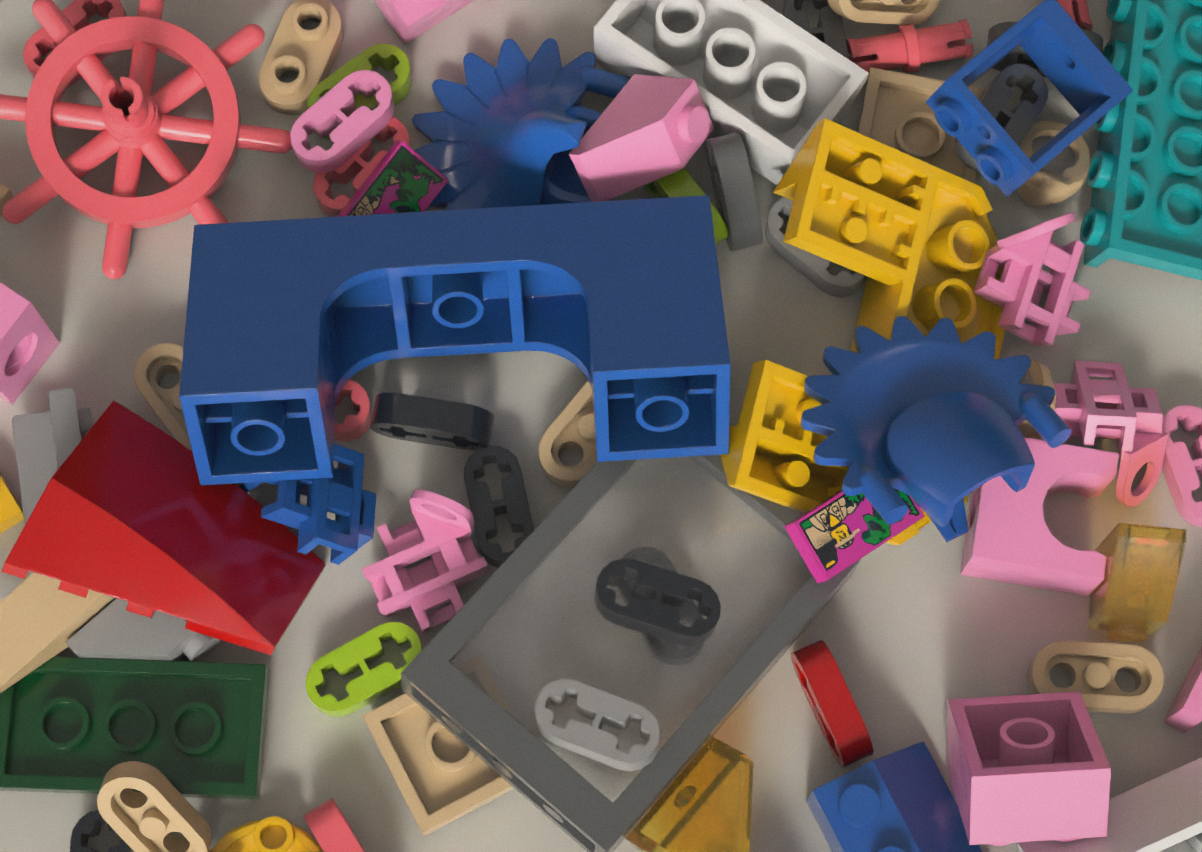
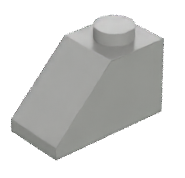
(135, 637)

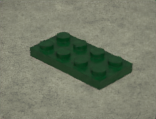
(182, 717)

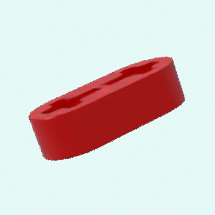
(832, 703)

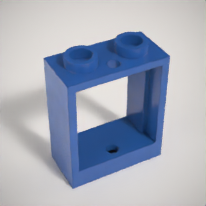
(1049, 40)

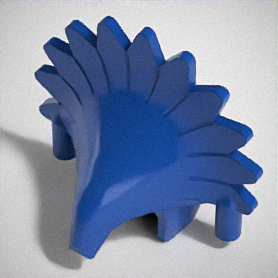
(513, 128)
(927, 419)

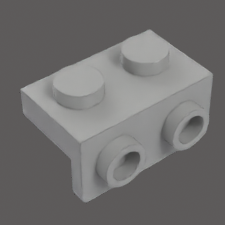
(45, 442)

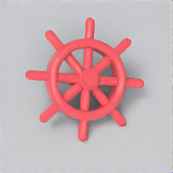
(133, 123)

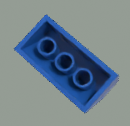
(891, 807)

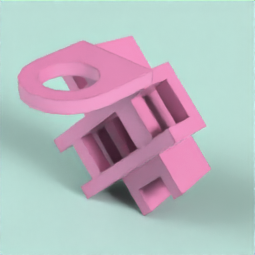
(1024, 281)
(1120, 413)
(438, 529)

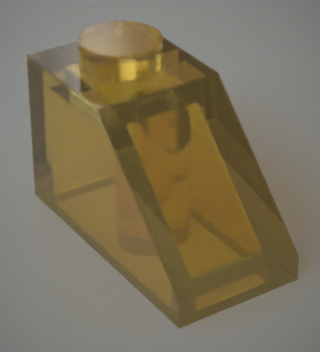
(1137, 581)
(703, 806)

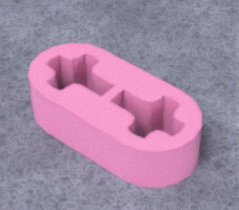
(337, 115)
(1178, 466)

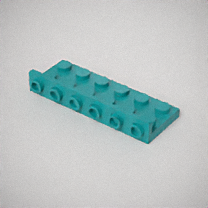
(1150, 143)

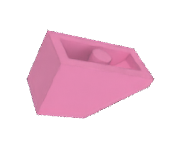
(642, 136)

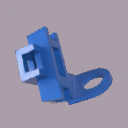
(338, 495)

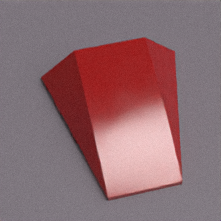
(142, 529)

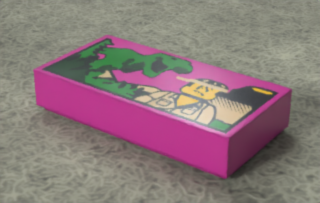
(397, 185)
(844, 531)

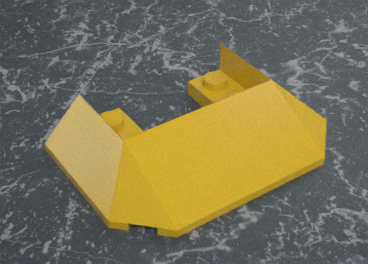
(922, 250)

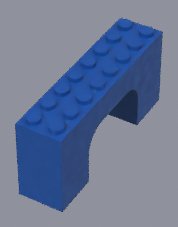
(308, 302)

